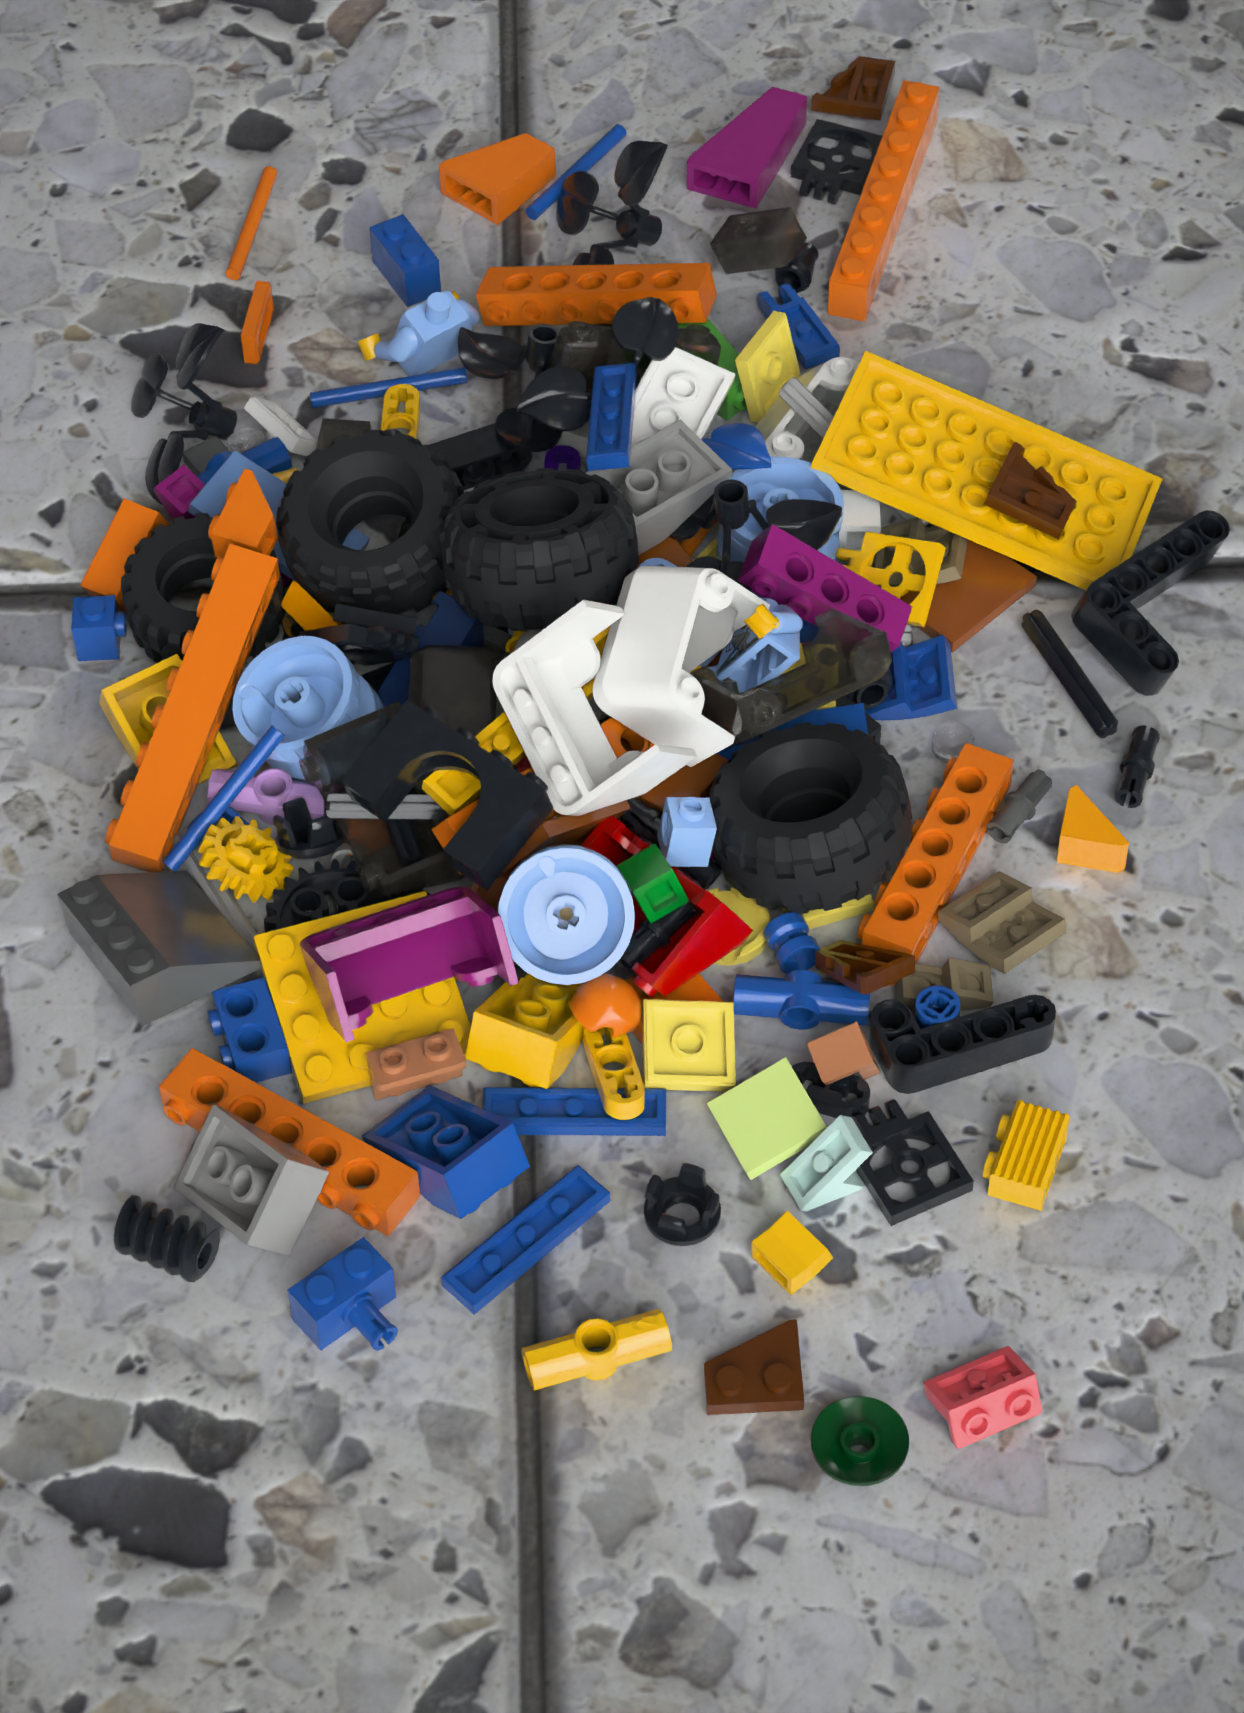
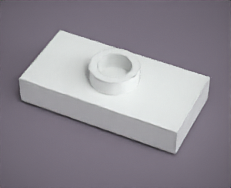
(281, 425)

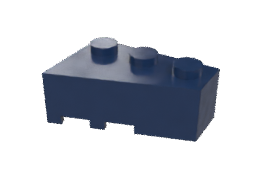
(446, 627)

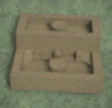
(913, 528)
(1001, 922)

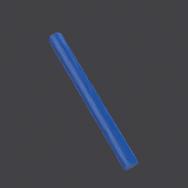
(583, 164)
(378, 389)
(224, 798)

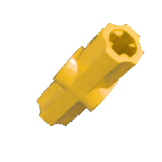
(623, 1341)

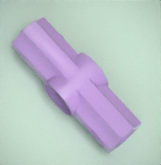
(268, 793)

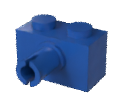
(346, 1296)

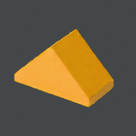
(1089, 837)

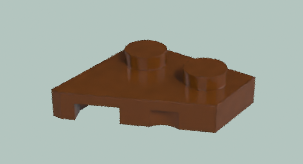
(858, 90)
(1030, 495)
(863, 966)
(757, 1375)

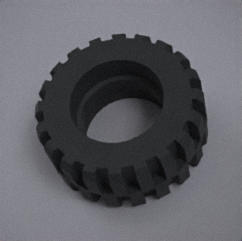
(162, 567)

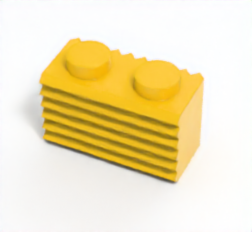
(1027, 1155)

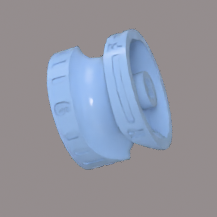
(784, 481)
(302, 691)
(571, 948)

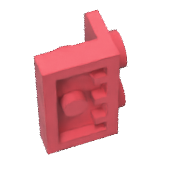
(985, 1396)

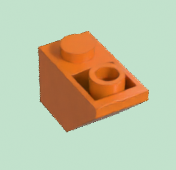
(244, 519)

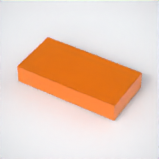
(257, 322)

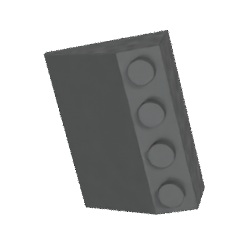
(155, 939)

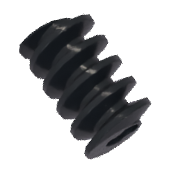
(163, 1243)

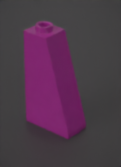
(749, 150)

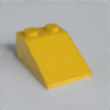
(131, 708)
(526, 1031)

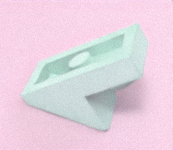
(828, 1165)

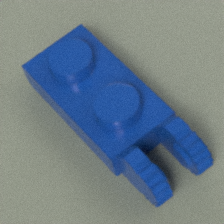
(809, 335)

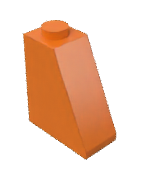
(498, 176)
(125, 532)

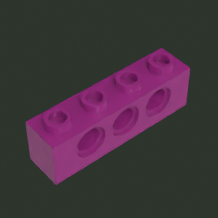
(813, 583)

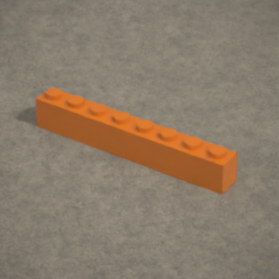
(883, 201)
(194, 709)

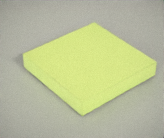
(767, 1118)

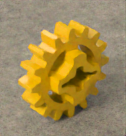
(244, 859)

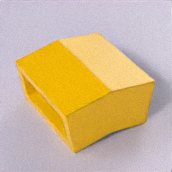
(790, 1253)

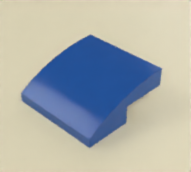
(921, 682)

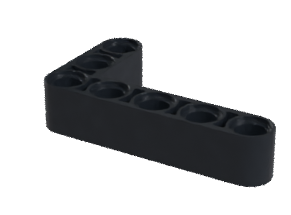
(1110, 604)

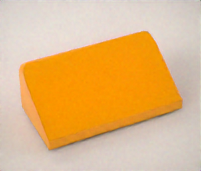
(305, 609)

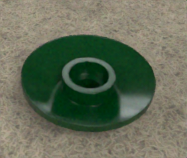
(864, 1423)

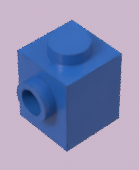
(97, 628)

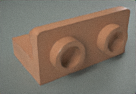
(415, 1064)

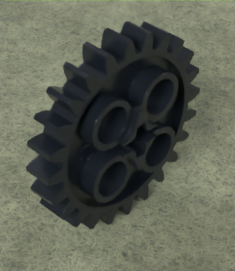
(309, 893)

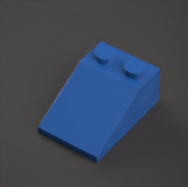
(454, 1146)

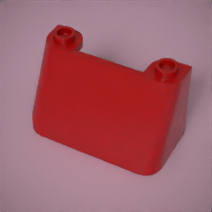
(697, 943)

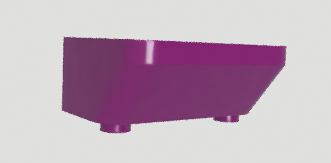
(406, 950)

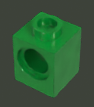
(653, 883)

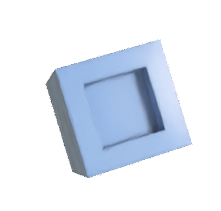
(687, 831)

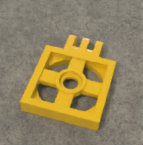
(931, 553)

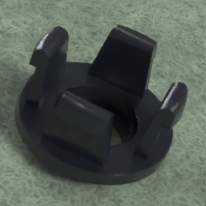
(305, 837)
(687, 1188)

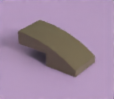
(967, 979)

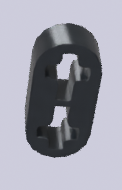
(829, 1097)

